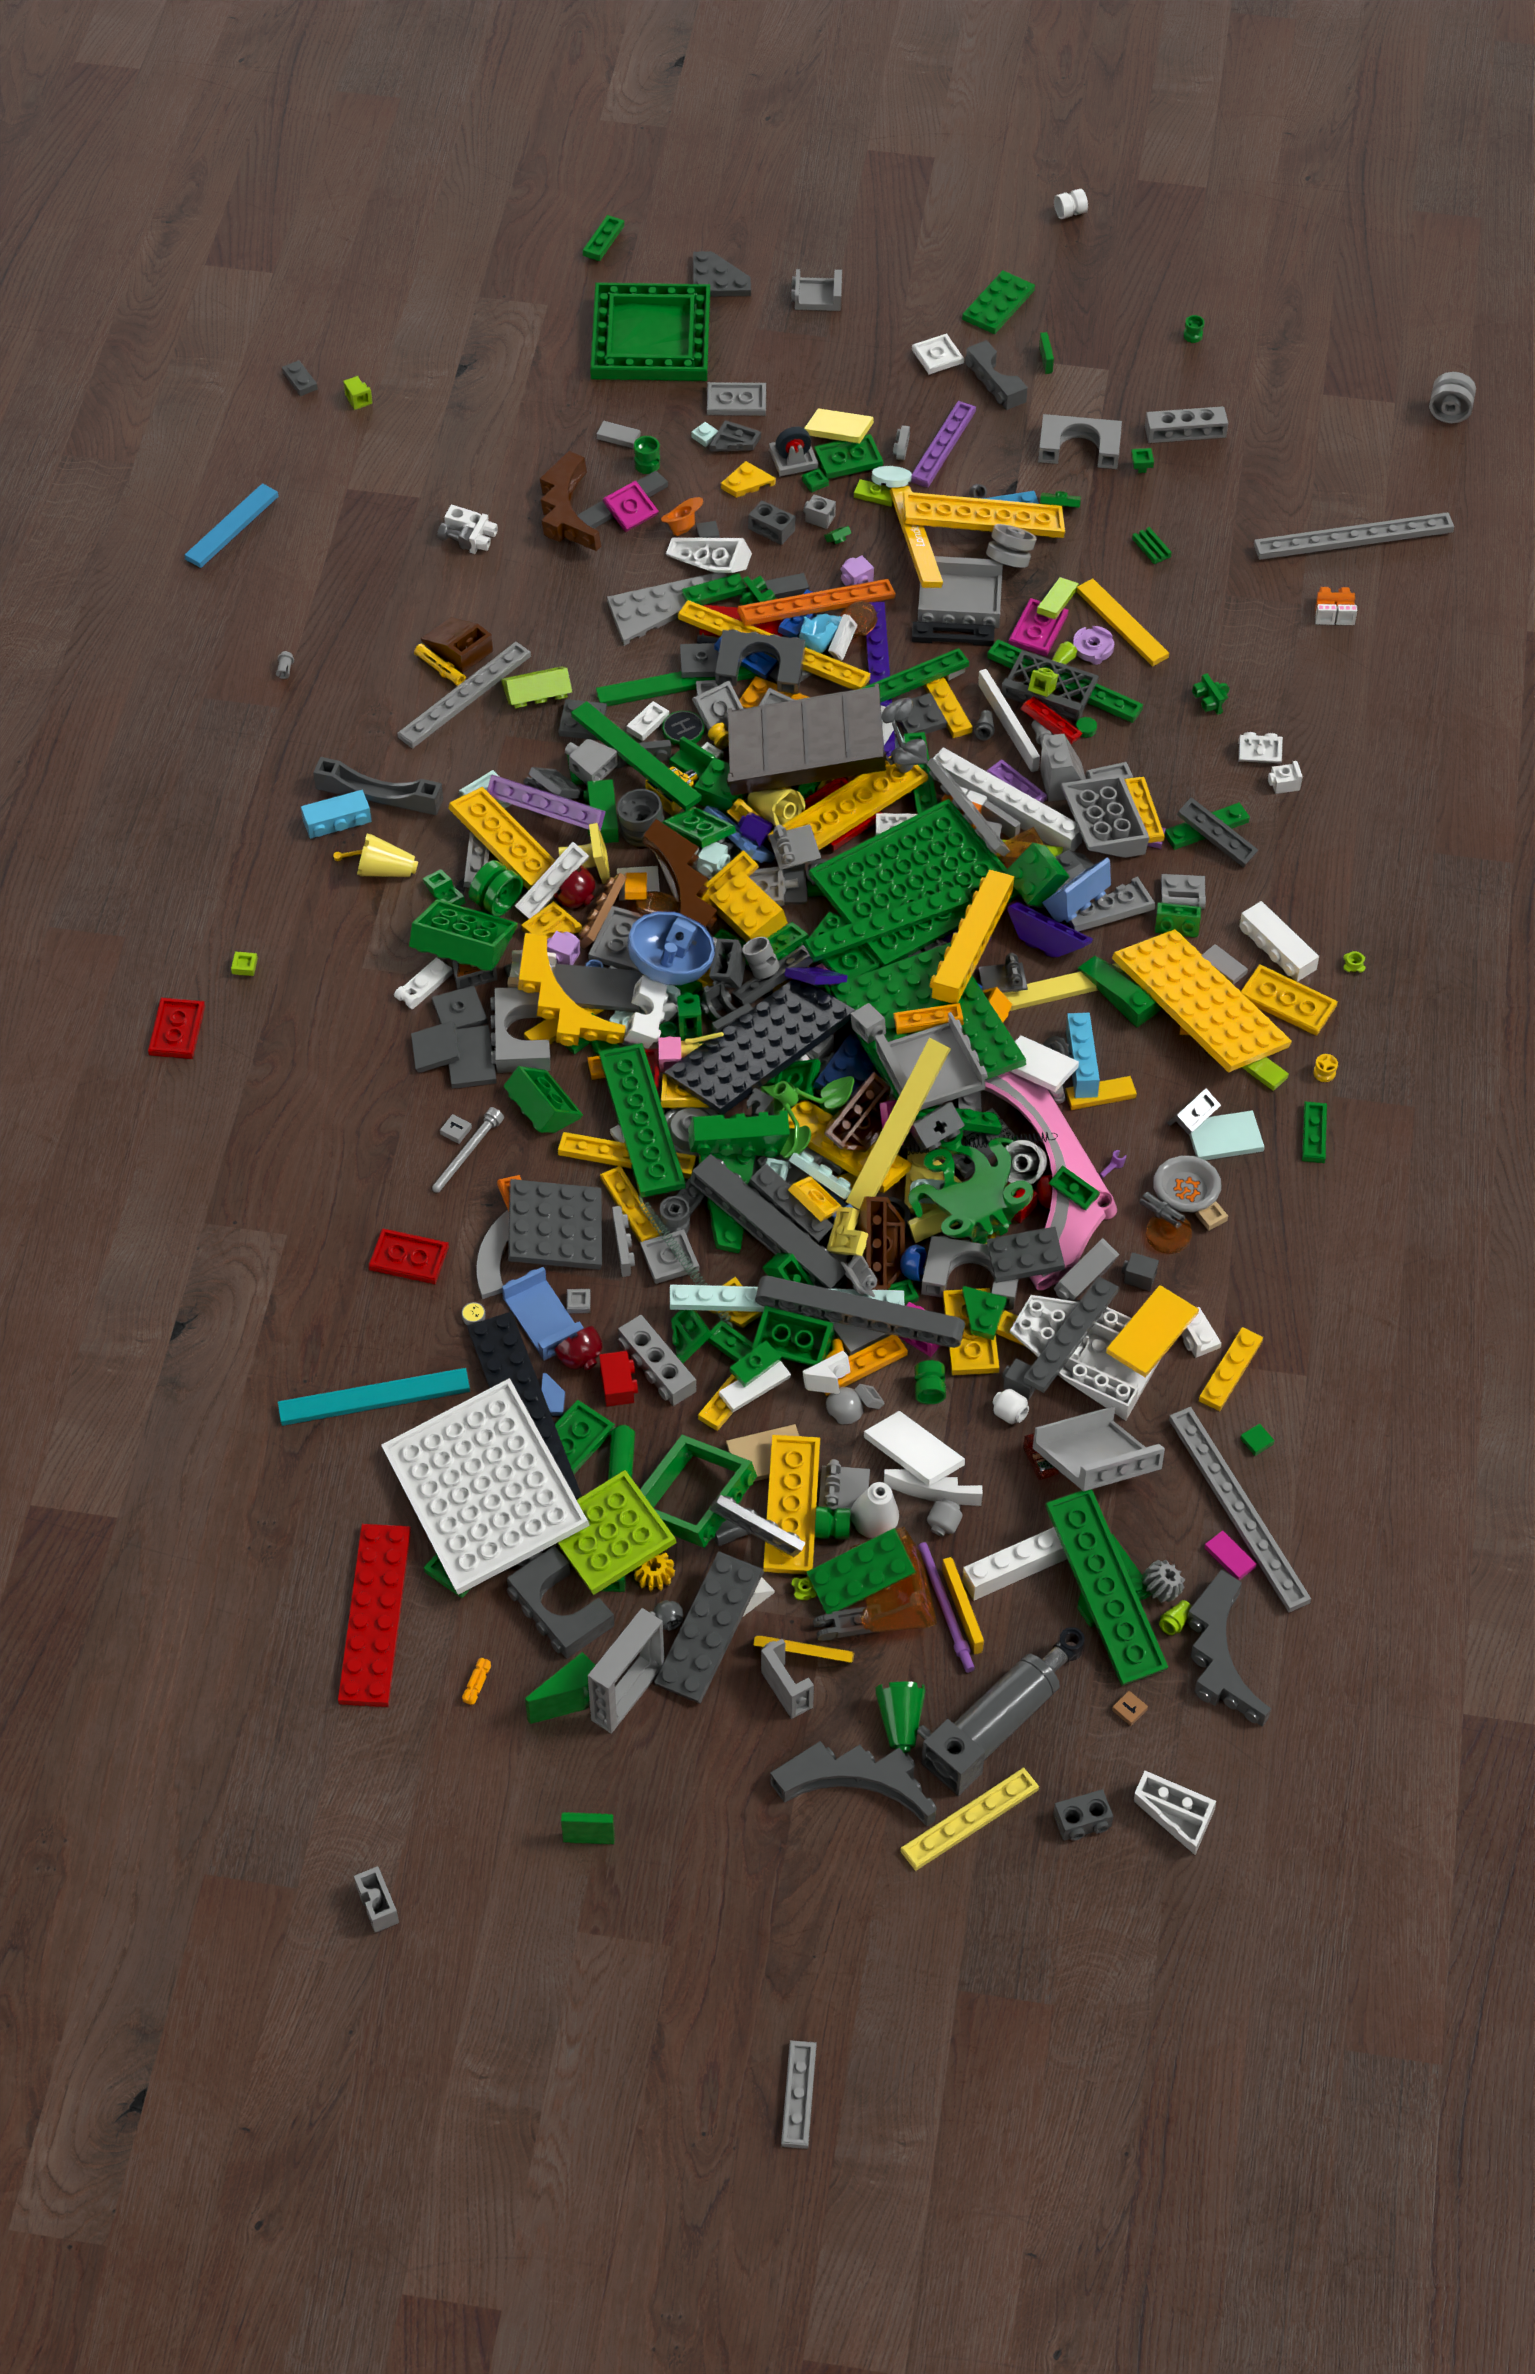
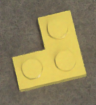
(844, 1237)

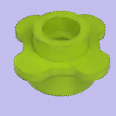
(1352, 958)
(803, 1594)

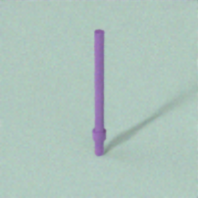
(961, 1646)

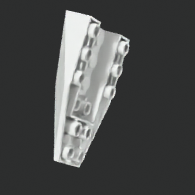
(1089, 1366)

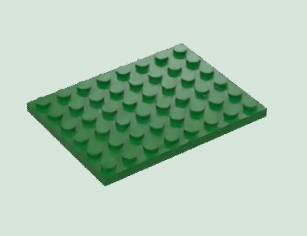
(905, 865)
(907, 987)

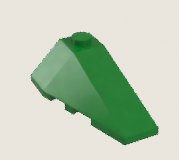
(1120, 990)

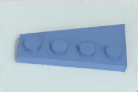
(750, 847)

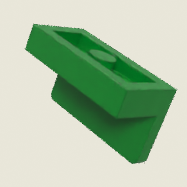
(691, 757)

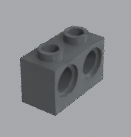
(771, 522)
(1080, 1809)

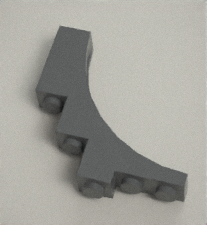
(1211, 1651)
(856, 1768)

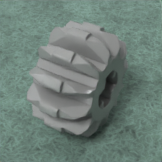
(1163, 1581)

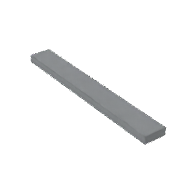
(464, 694)

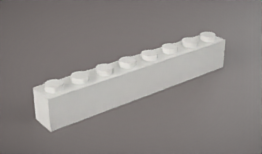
(1049, 824)

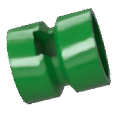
(646, 454)
(930, 1382)
(832, 1523)

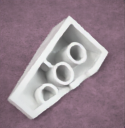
(712, 554)

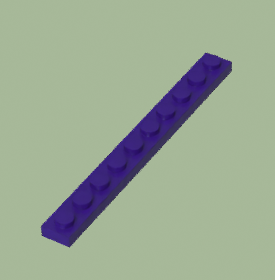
(879, 660)

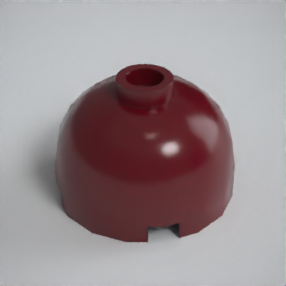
(577, 889)
(580, 1350)

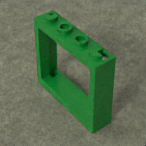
(672, 1466)

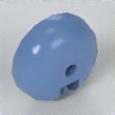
(666, 956)

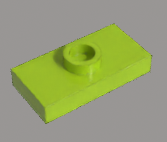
(873, 493)

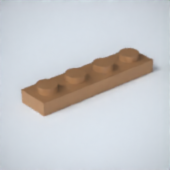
(599, 914)

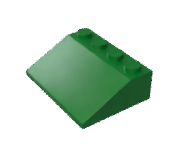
(462, 934)

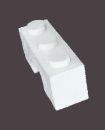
(651, 998)

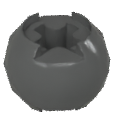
(670, 1613)

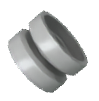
(1452, 397)
(1011, 545)

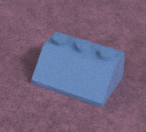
(1079, 892)

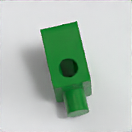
(689, 1010)

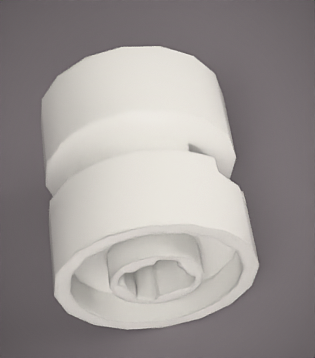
(1071, 203)

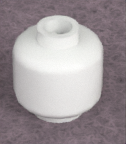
(1010, 1406)

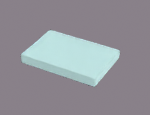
(1227, 1136)

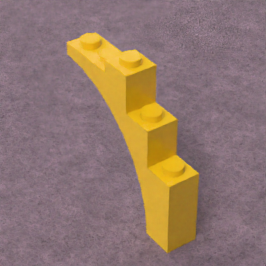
(554, 1003)

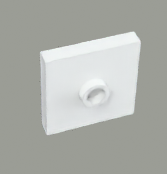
(937, 354)

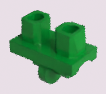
(754, 587)
(1214, 693)

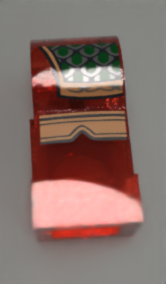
(1040, 1465)

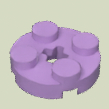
(1092, 653)

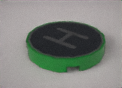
(683, 724)

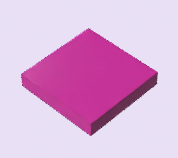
(630, 506)

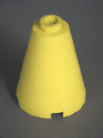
(777, 804)
(385, 859)

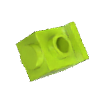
(357, 392)
(1044, 678)

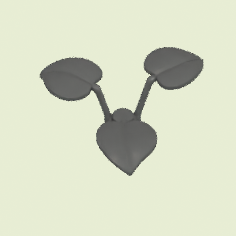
(912, 752)

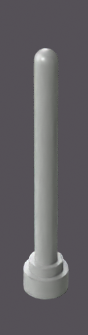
(492, 1118)

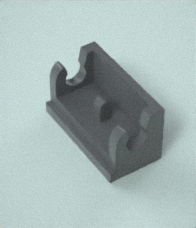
(760, 1103)

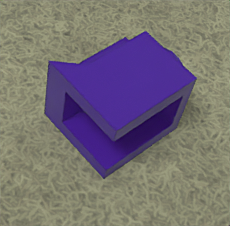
(755, 828)

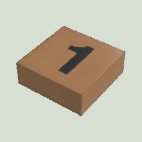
(1130, 1708)

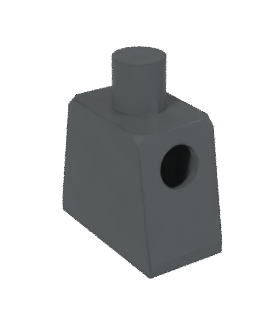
(728, 963)

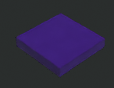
(815, 975)

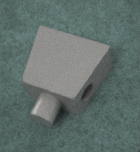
(591, 760)

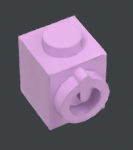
(857, 571)
(565, 946)

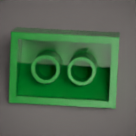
(541, 1099)
(795, 1335)

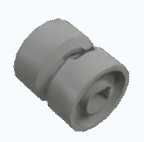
(761, 957)

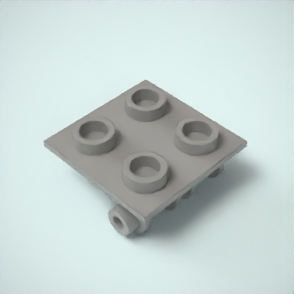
(794, 846)
(842, 1485)

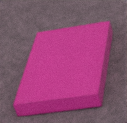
(1035, 631)

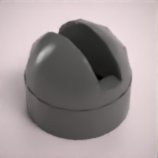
(979, 489)

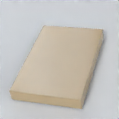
(758, 1448)

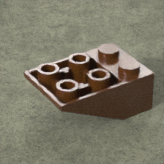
(460, 642)

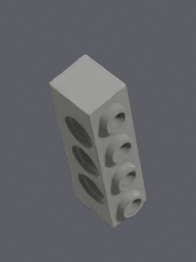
(1186, 424)
(640, 1332)

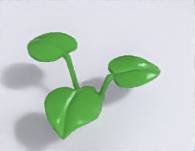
(786, 1095)

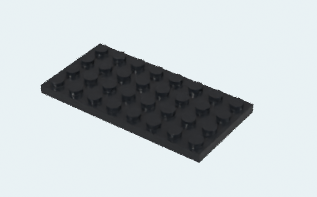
(760, 1045)

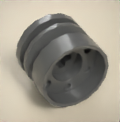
(637, 813)

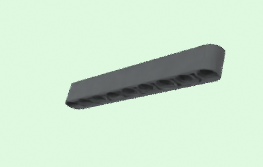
(860, 1311)

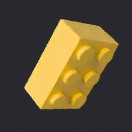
(748, 908)

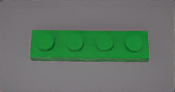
(1184, 834)
(973, 1120)

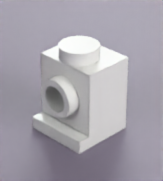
(1285, 778)

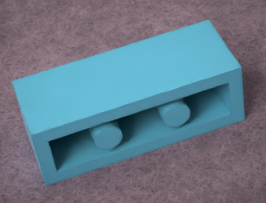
(336, 814)

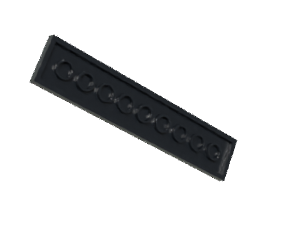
(505, 1357)

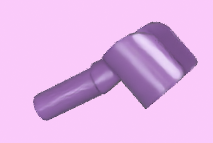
(1115, 1163)

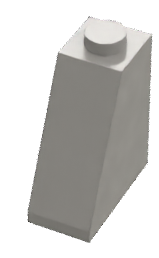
(1086, 1271)

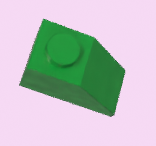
(786, 1267)

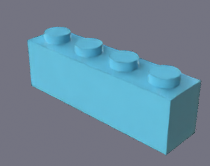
(1082, 1049)

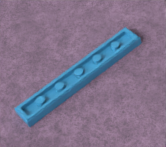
(231, 525)

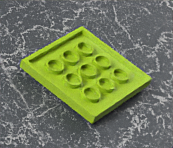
(620, 1534)

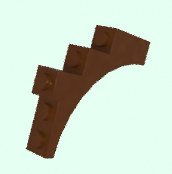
(558, 490)
(679, 858)

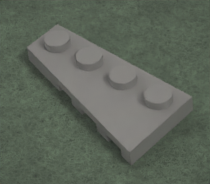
(1120, 904)

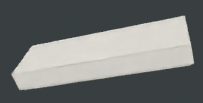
(737, 1395)

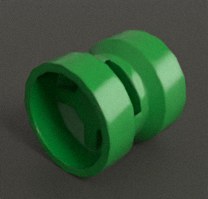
(1194, 328)

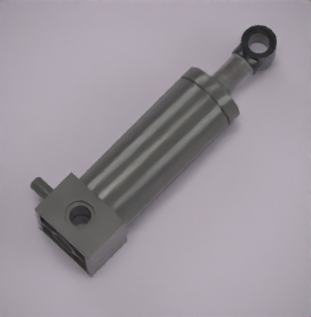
(959, 1749)

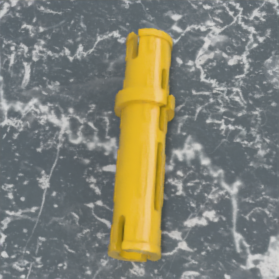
(424, 653)

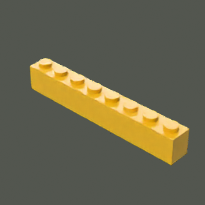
(972, 937)

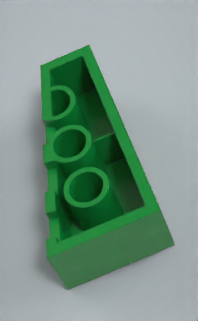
(739, 1134)

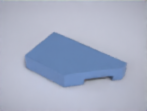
(553, 1395)

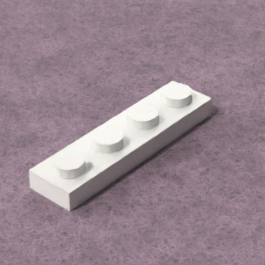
(551, 880)

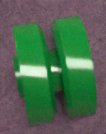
(495, 888)

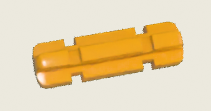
(476, 1681)

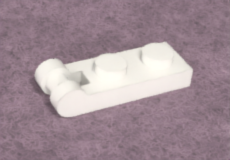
(424, 983)

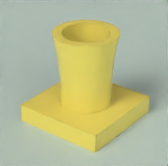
(596, 851)

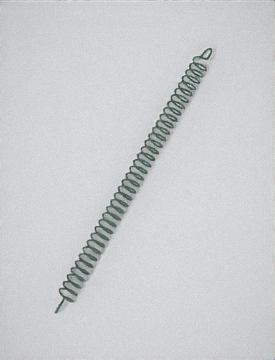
(676, 1251)

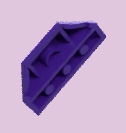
(1044, 932)

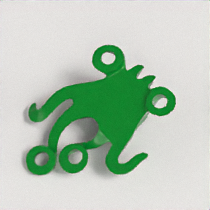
(982, 1202)

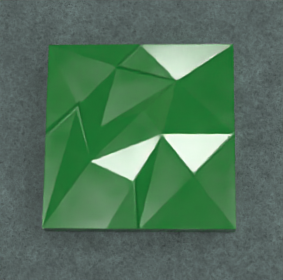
(650, 331)

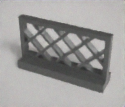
(1059, 704)

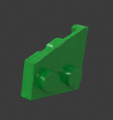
(983, 1311)
(689, 1333)

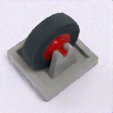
(793, 451)

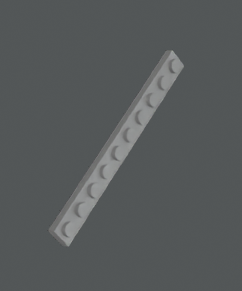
(1353, 536)
(1240, 1510)

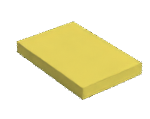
(839, 425)

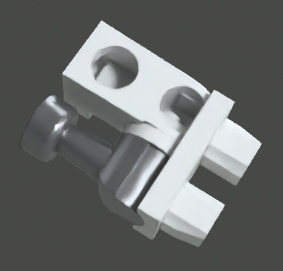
(467, 528)

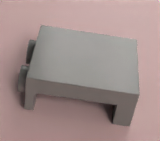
(817, 292)
(794, 1697)

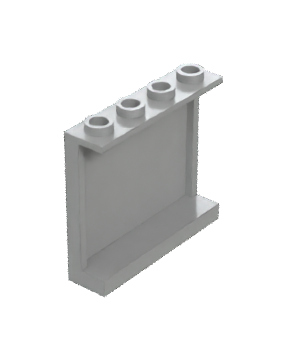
(967, 595)
(959, 1074)
(1095, 1450)

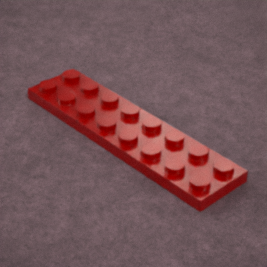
(374, 1615)

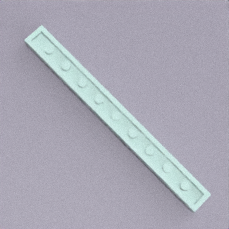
(743, 1297)

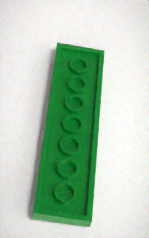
(642, 1120)
(1106, 1587)

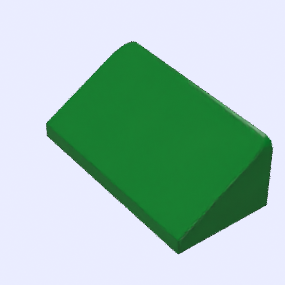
(1074, 1188)

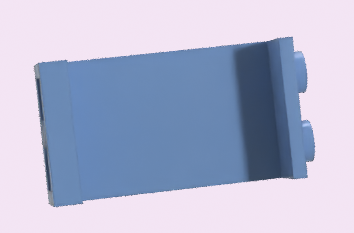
(539, 1312)

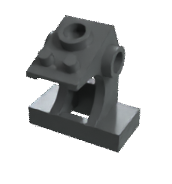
(718, 998)

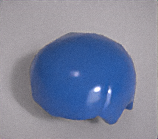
(912, 1262)

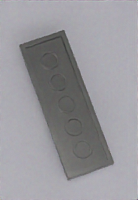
(709, 1627)

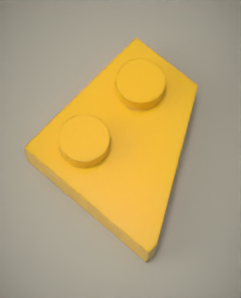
(550, 920)

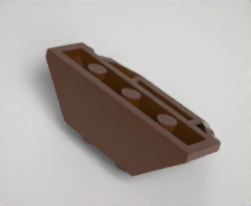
(859, 1119)
(884, 1240)

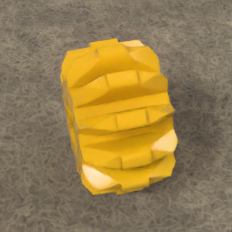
(657, 1578)

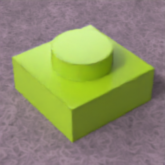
(244, 963)

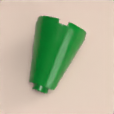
(901, 1712)

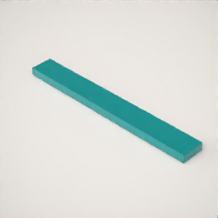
(373, 1396)

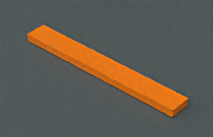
(815, 602)

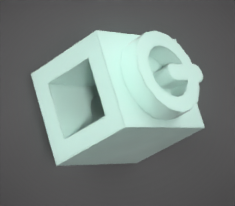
(712, 859)

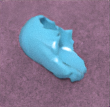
(819, 631)

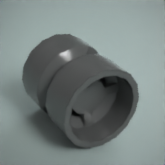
(675, 1214)

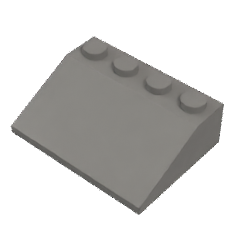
(1107, 816)

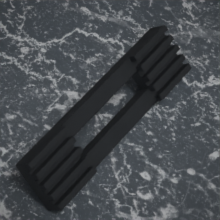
(923, 633)

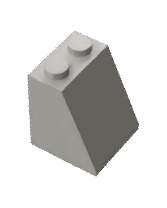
(1059, 765)

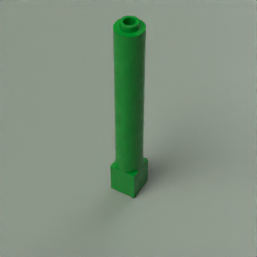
(620, 1459)

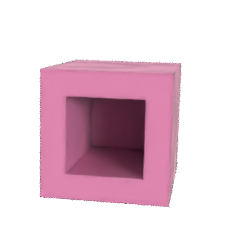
(669, 1052)

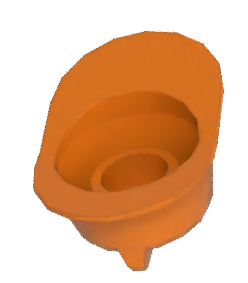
(683, 516)

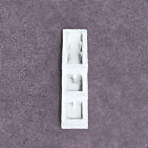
(946, 1488)

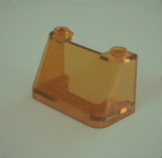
(905, 1603)

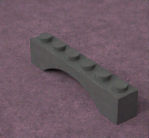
(340, 779)

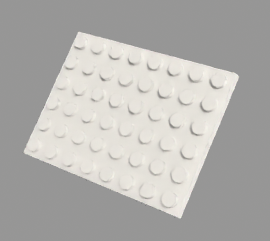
(484, 1486)

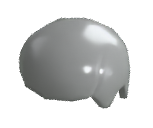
(845, 1406)

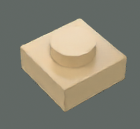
(1212, 1216)

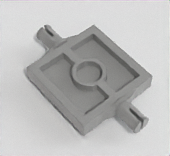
(773, 883)

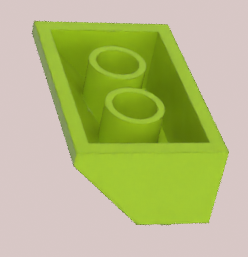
(537, 686)

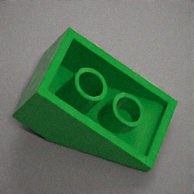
(562, 1693)

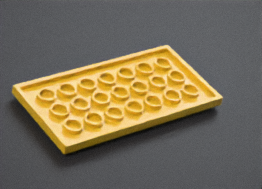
(1201, 1000)

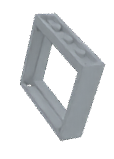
(611, 1702)

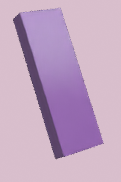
(1012, 777)

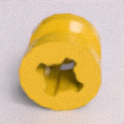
(720, 735)
(1323, 1063)

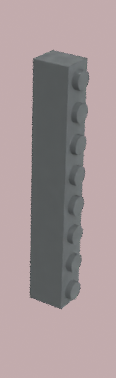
(766, 1222)

